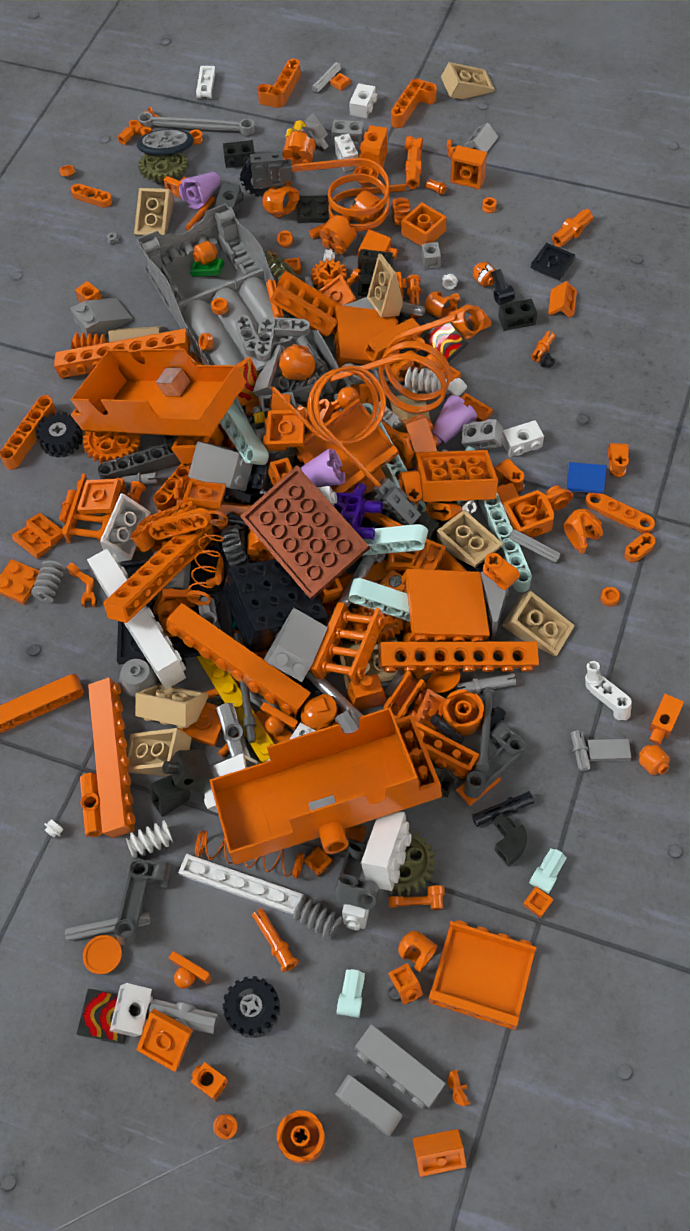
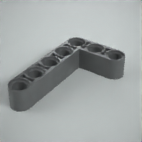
(142, 461)

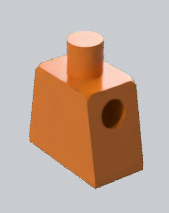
(377, 242)
(368, 693)
(666, 714)

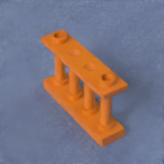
(305, 302)
(70, 528)
(337, 631)

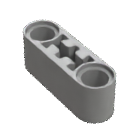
(368, 1105)

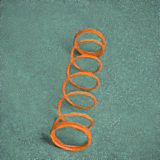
(195, 601)
(297, 866)

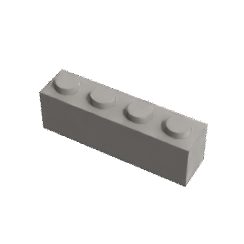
(400, 1067)

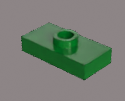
(212, 268)

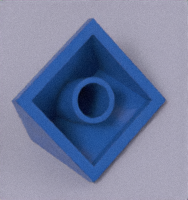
(586, 477)

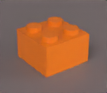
(468, 167)
(423, 225)
(420, 430)

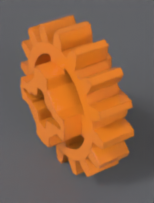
(327, 271)

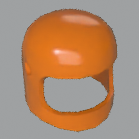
(435, 304)
(423, 945)

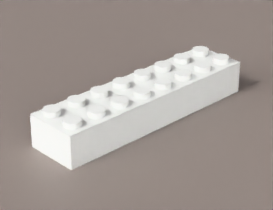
(143, 627)

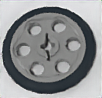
(165, 142)

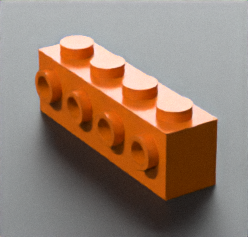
(448, 753)

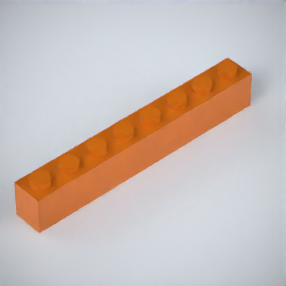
(237, 660)
(111, 758)

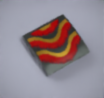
(446, 340)
(98, 1016)

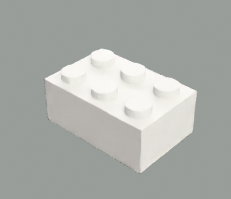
(386, 850)

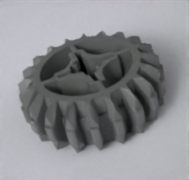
(235, 545)

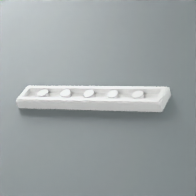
(240, 884)

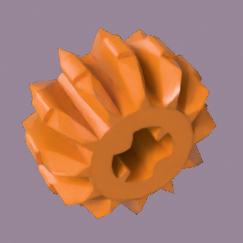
(400, 209)

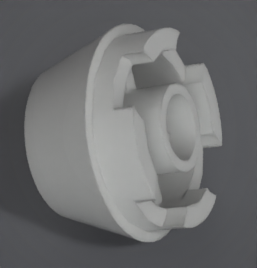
(136, 676)

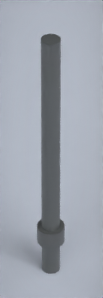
(249, 720)

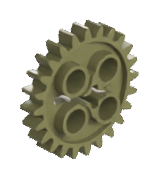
(160, 166)
(277, 265)
(417, 870)

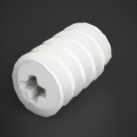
(422, 381)
(148, 840)

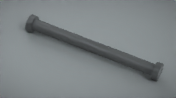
(483, 764)

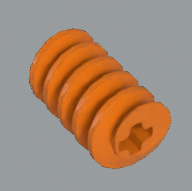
(78, 342)

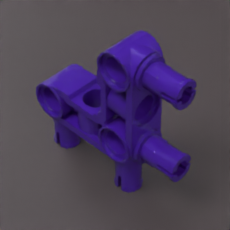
(354, 506)

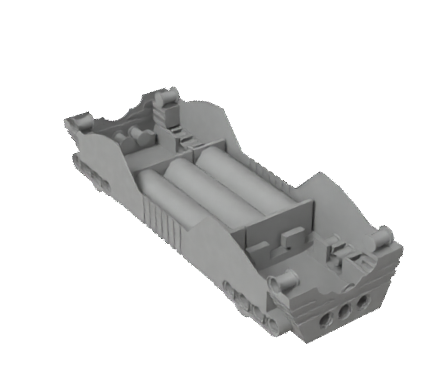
(240, 283)

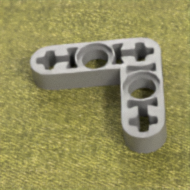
(275, 330)
(251, 341)

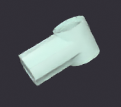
(545, 875)
(350, 999)

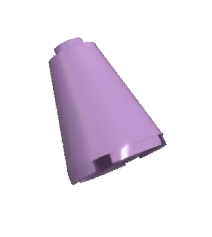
(199, 189)
(452, 418)
(325, 469)

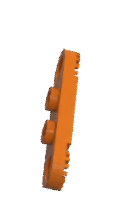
(620, 512)

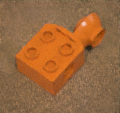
(373, 148)
(185, 445)
(534, 511)

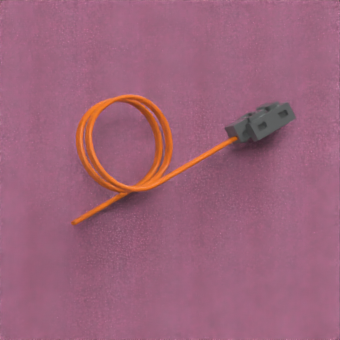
(273, 171)
(302, 388)
(393, 498)

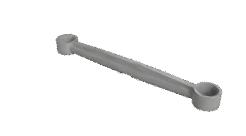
(245, 126)

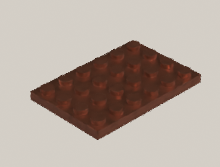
(305, 532)

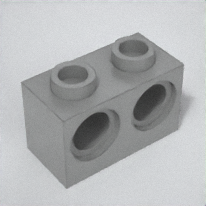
(353, 128)
(482, 434)

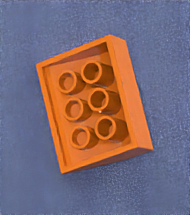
(456, 475)

